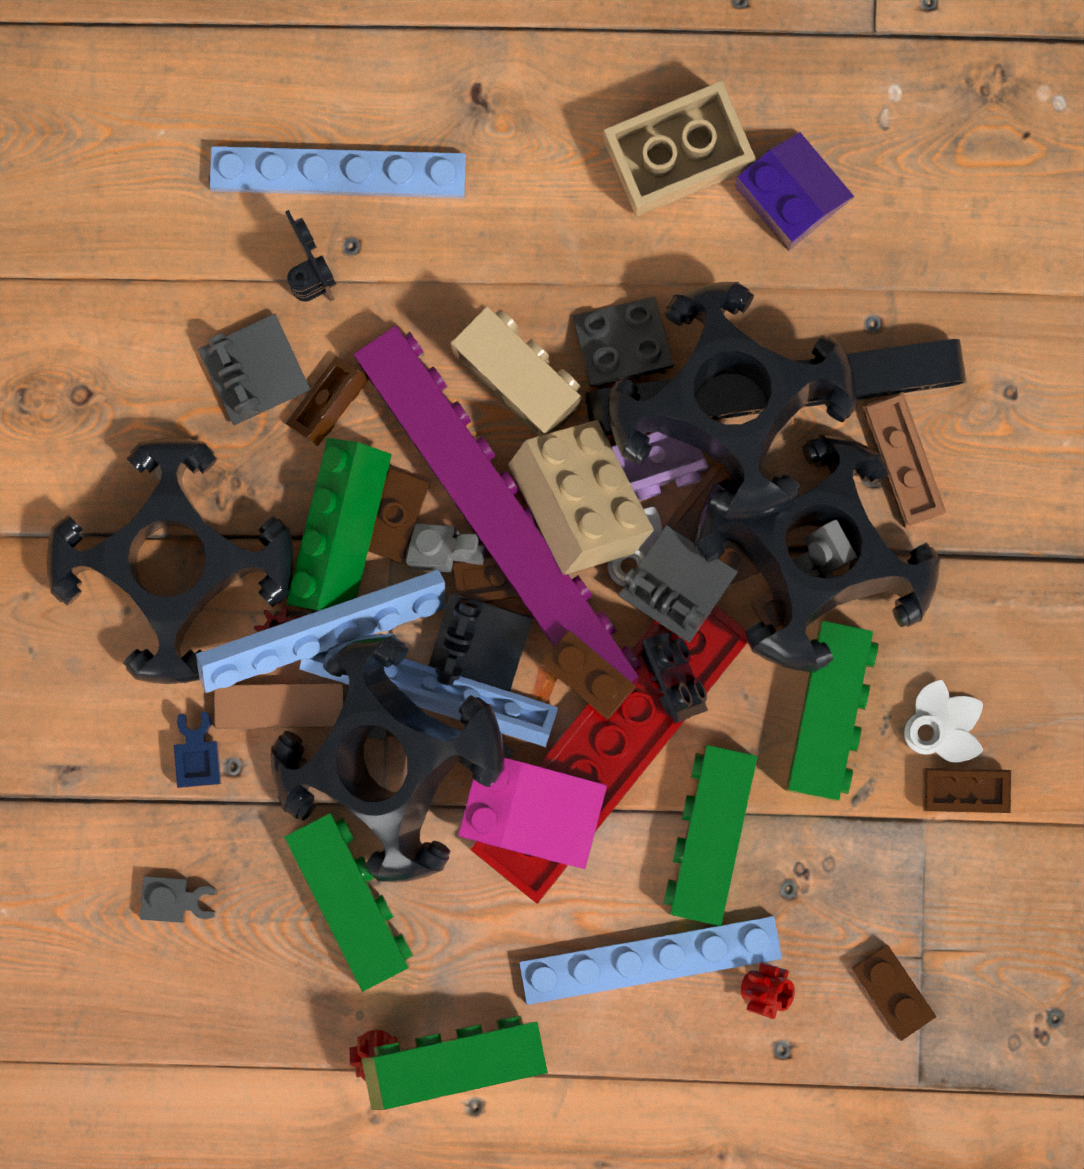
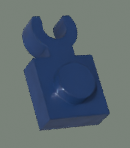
(197, 760)

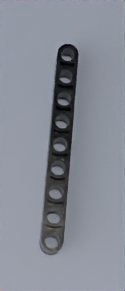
(875, 374)

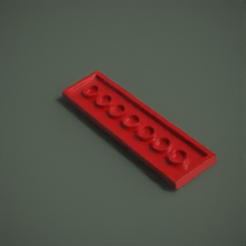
(619, 748)

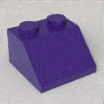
(793, 190)

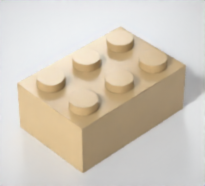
(678, 148)
(517, 372)
(580, 497)

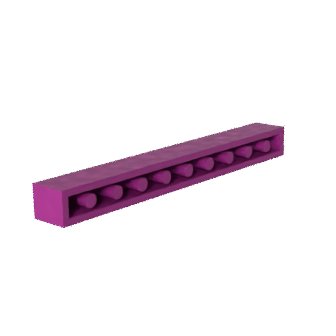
(486, 496)

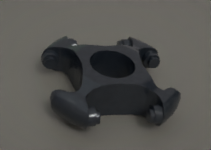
(734, 446)
(165, 508)
(804, 597)
(428, 745)

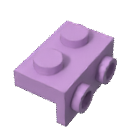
(667, 462)

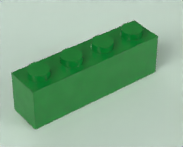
(339, 525)
(830, 714)
(712, 834)
(348, 901)
(453, 1065)

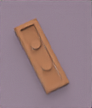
(907, 462)
(278, 705)

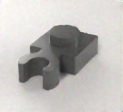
(168, 900)

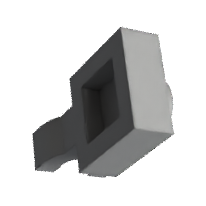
(438, 546)
(827, 550)

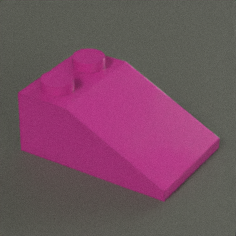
(535, 813)

